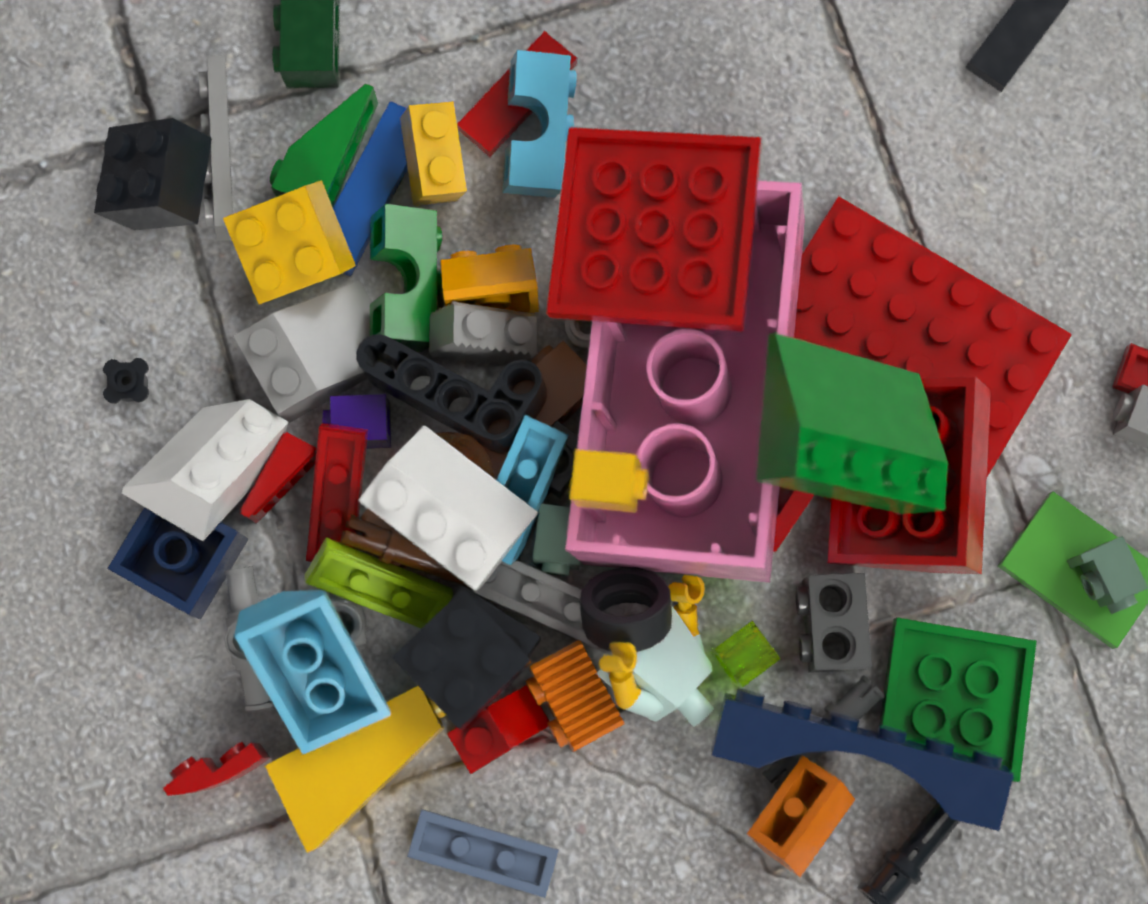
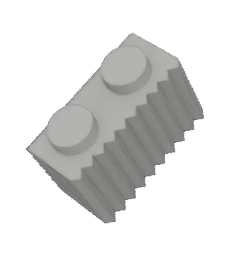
(482, 334)

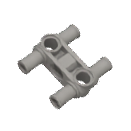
(243, 594)

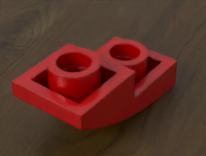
(204, 774)

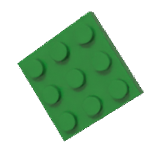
(959, 688)

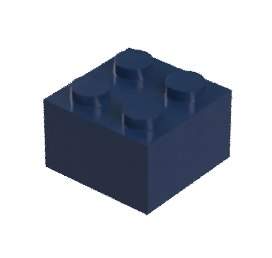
(176, 563)

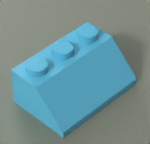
(309, 667)

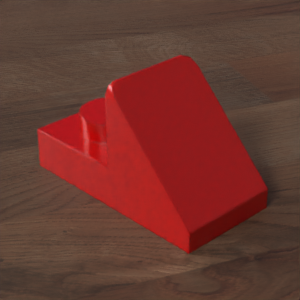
(499, 729)

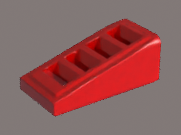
(284, 468)

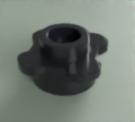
(136, 390)

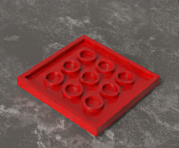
(655, 228)

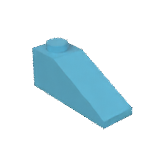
(531, 470)

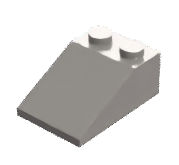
(309, 349)

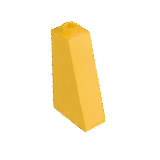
(341, 777)

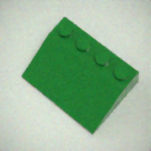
(848, 429)

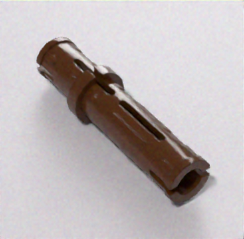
(394, 546)

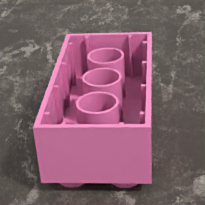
(694, 421)

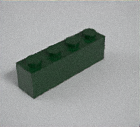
(307, 43)

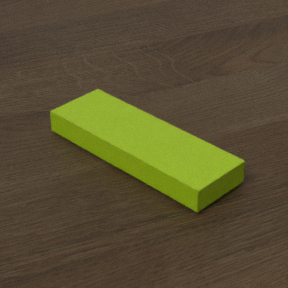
(376, 584)

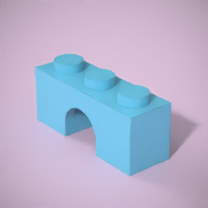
(542, 85)

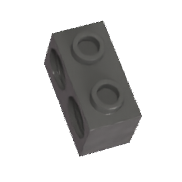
(848, 623)

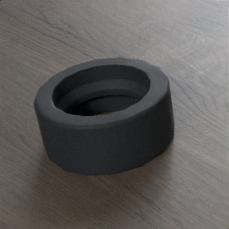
(626, 586)

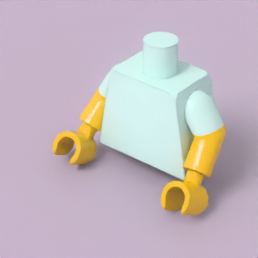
(668, 673)

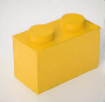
(433, 153)

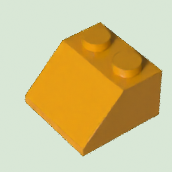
(492, 279)

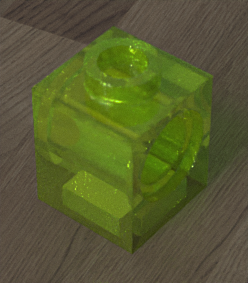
(745, 655)

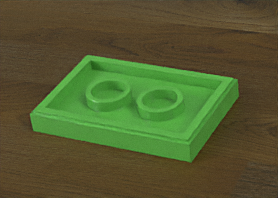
(1040, 564)

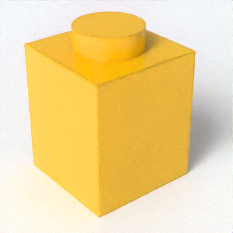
(608, 480)

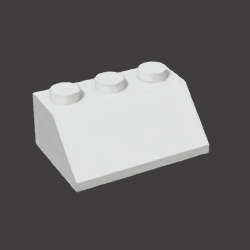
(208, 465)
(449, 507)

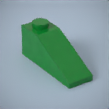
(327, 147)

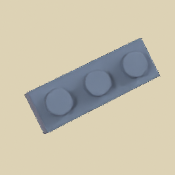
(483, 853)

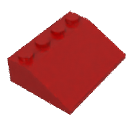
(937, 539)

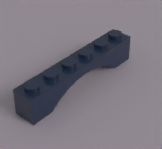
(761, 733)

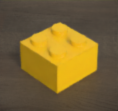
(289, 242)

